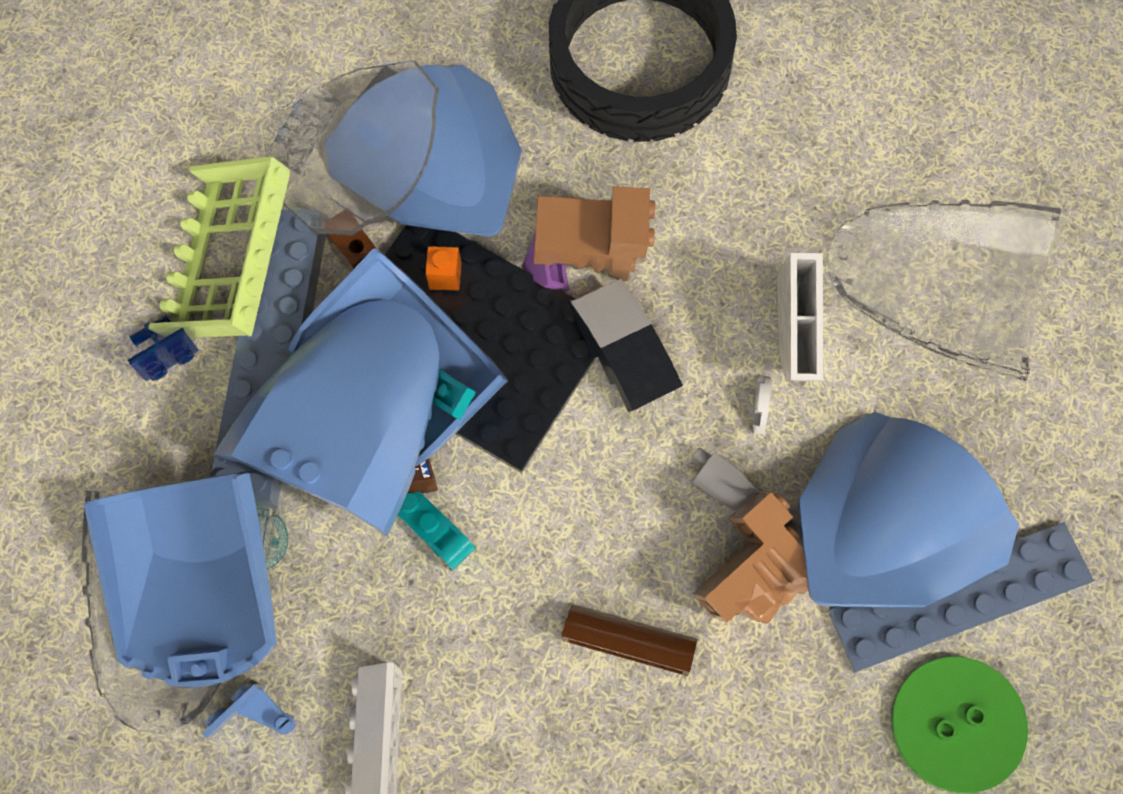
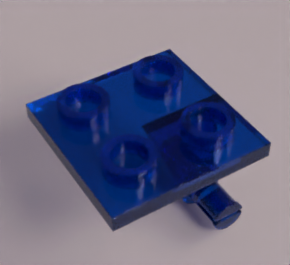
(162, 355)

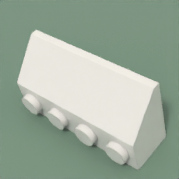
(376, 730)

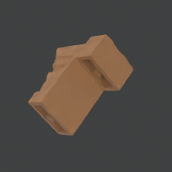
(595, 232)
(764, 571)

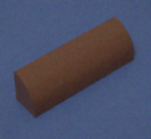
(629, 640)

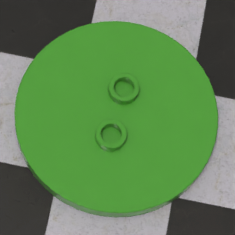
(959, 725)

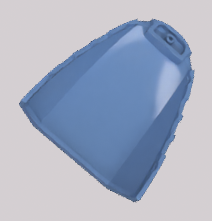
(346, 412)

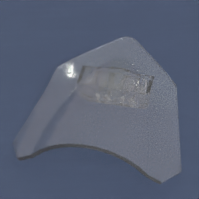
(354, 145)

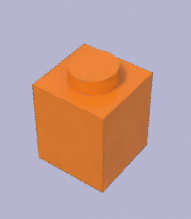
(443, 268)

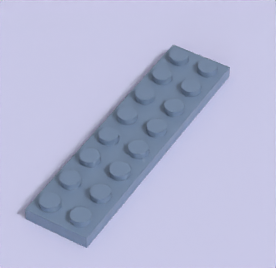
(1037, 570)

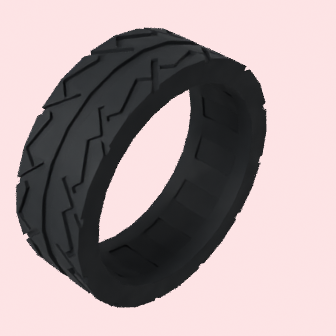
(648, 116)

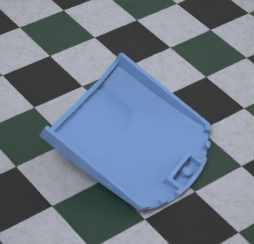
(185, 579)

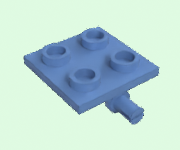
(255, 705)

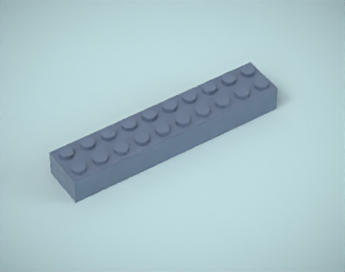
(283, 308)

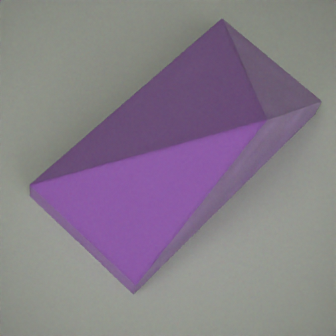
(548, 276)

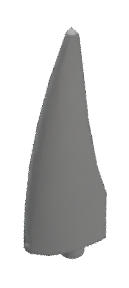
(726, 483)

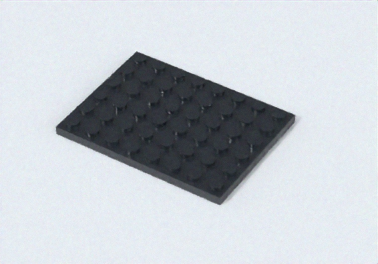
(519, 327)

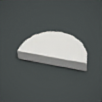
(761, 405)

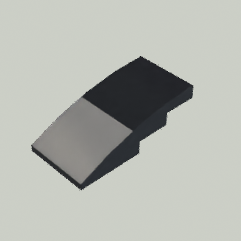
(625, 344)

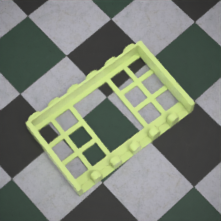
(262, 219)

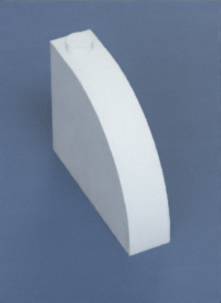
(801, 316)

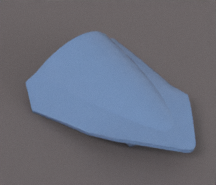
(470, 159)
(900, 517)

